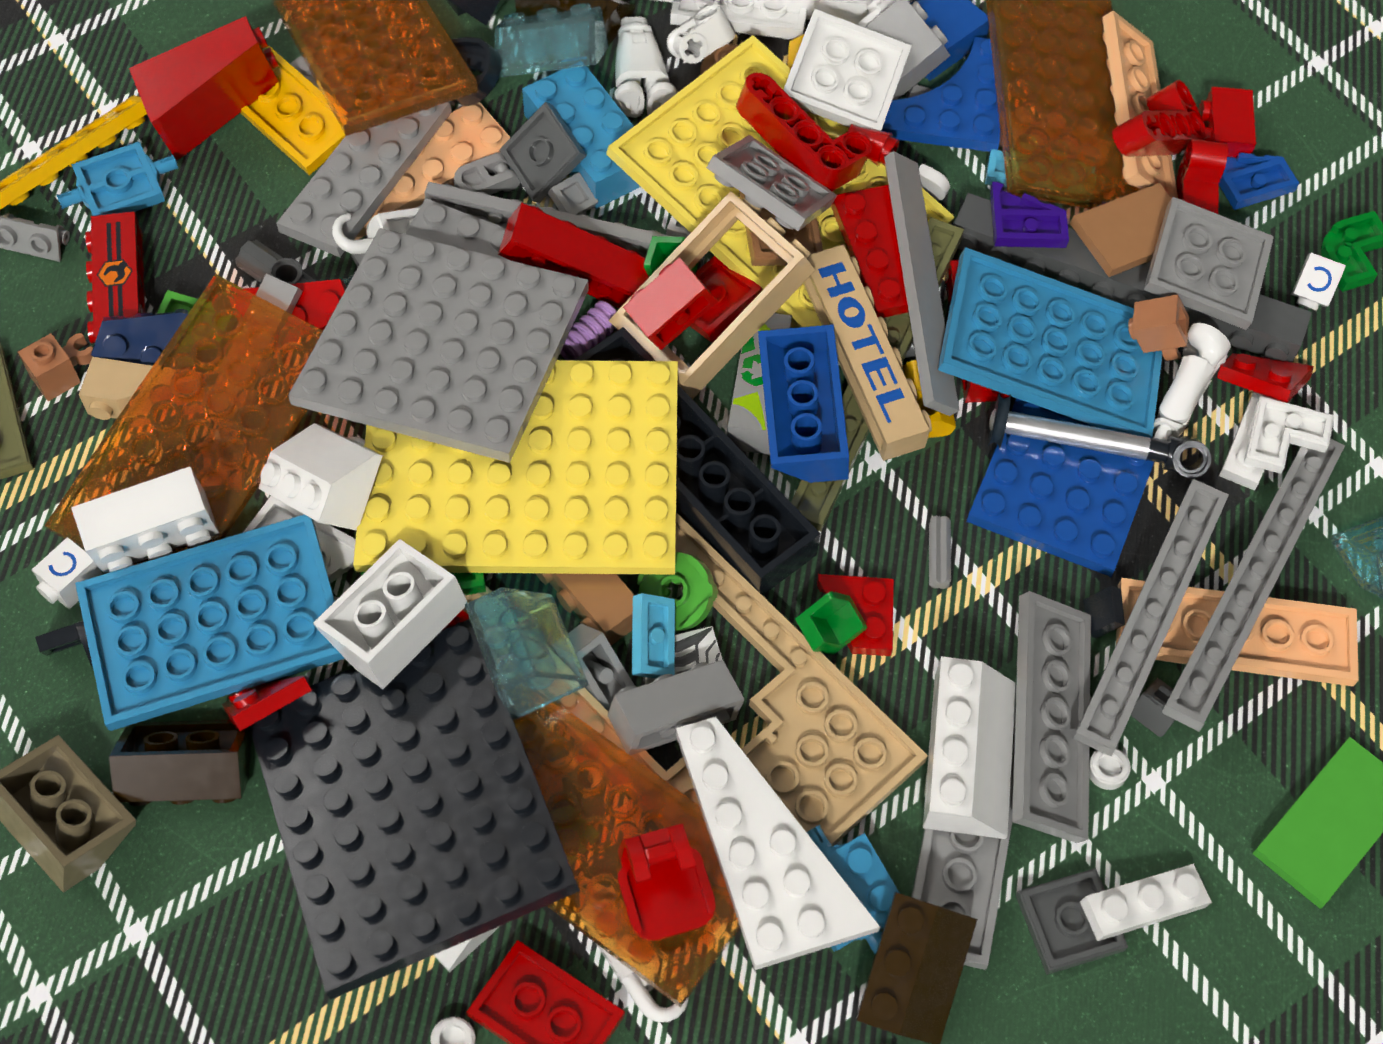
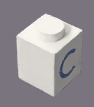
(1317, 281)
(61, 571)

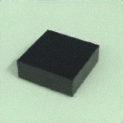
(1105, 611)

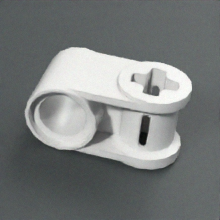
(701, 35)

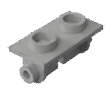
(32, 239)

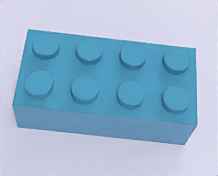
(594, 123)

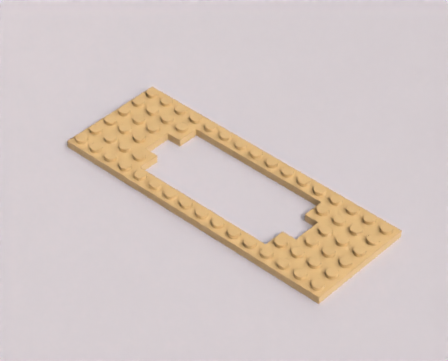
(824, 740)

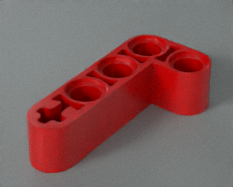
(1165, 127)
(798, 136)
(1201, 173)

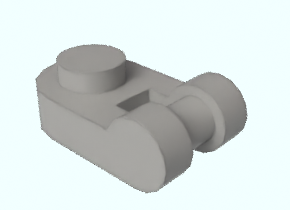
(477, 178)

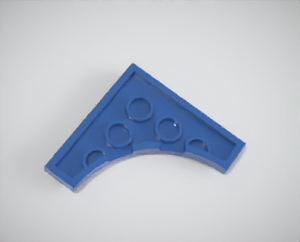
(957, 112)

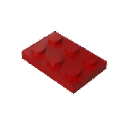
(542, 1004)

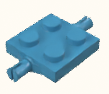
(118, 181)
(863, 874)

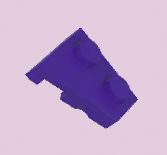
(1026, 221)

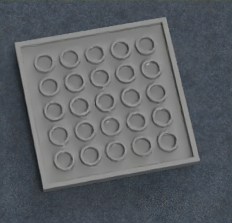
(441, 344)

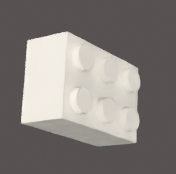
(145, 521)

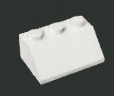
(322, 476)
(392, 613)

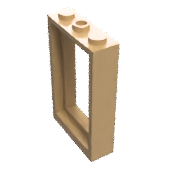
(754, 316)

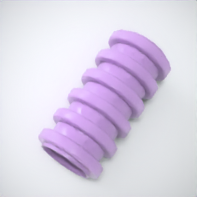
(589, 331)

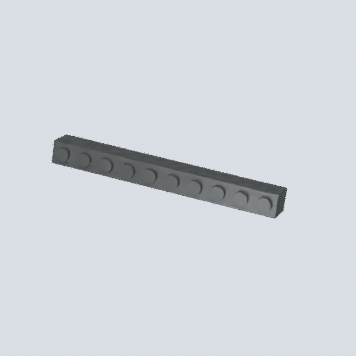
(1275, 329)

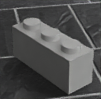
(652, 712)

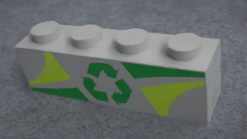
(747, 415)

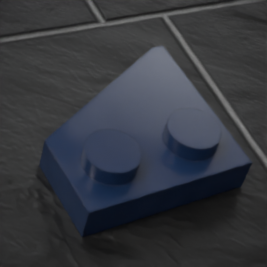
(138, 337)

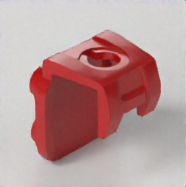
(664, 884)

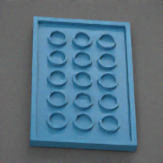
(1049, 346)
(207, 621)

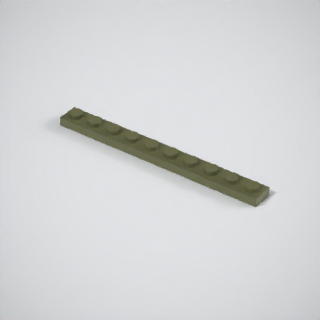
(818, 498)

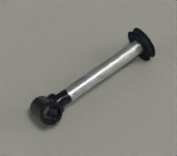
(1097, 439)

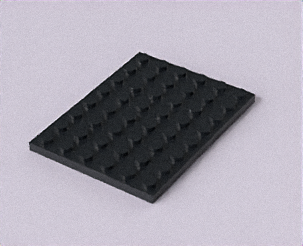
(408, 812)

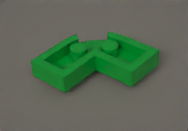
(1347, 245)

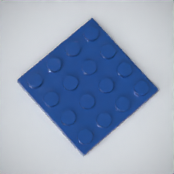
(1061, 496)

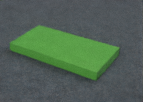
(1329, 825)

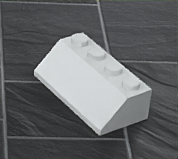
(970, 749)

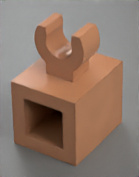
(1160, 326)
(53, 366)

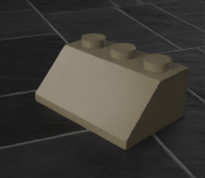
(61, 812)

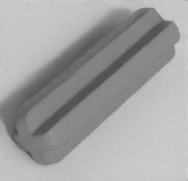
(939, 552)

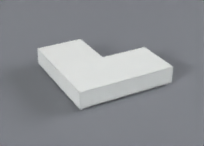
(1283, 423)

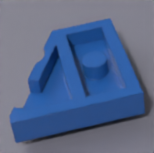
(1256, 179)

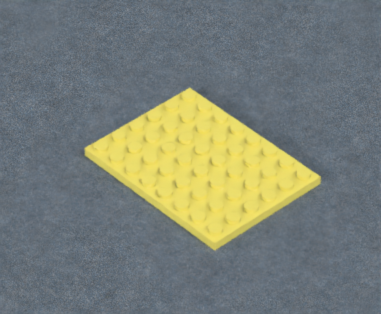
(677, 140)
(577, 498)

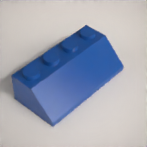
(804, 403)

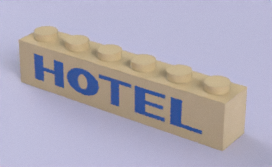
(866, 355)

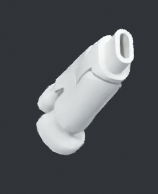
(636, 62)
(1201, 359)

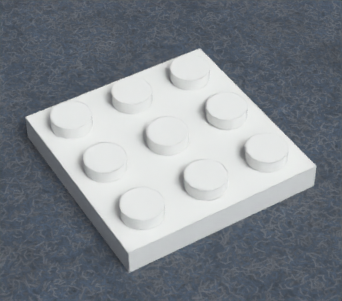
(846, 72)

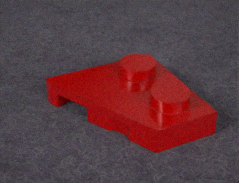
(1265, 376)
(874, 602)
(262, 700)

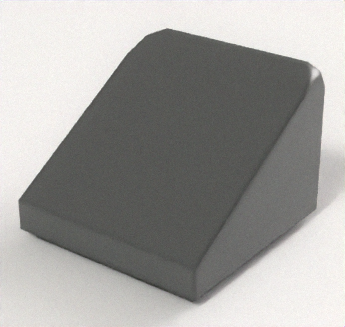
(1150, 707)

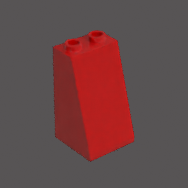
(204, 83)

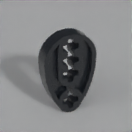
(479, 57)

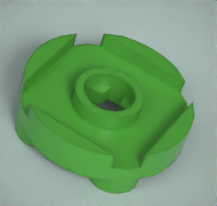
(698, 590)

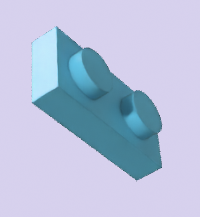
(653, 636)

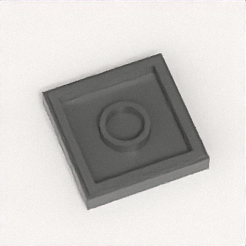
(542, 152)
(1060, 924)

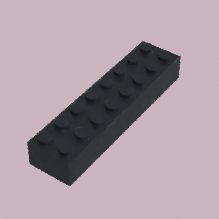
(725, 491)

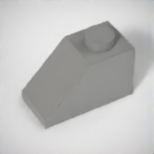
(599, 664)

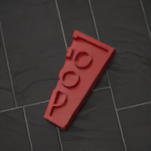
(871, 237)

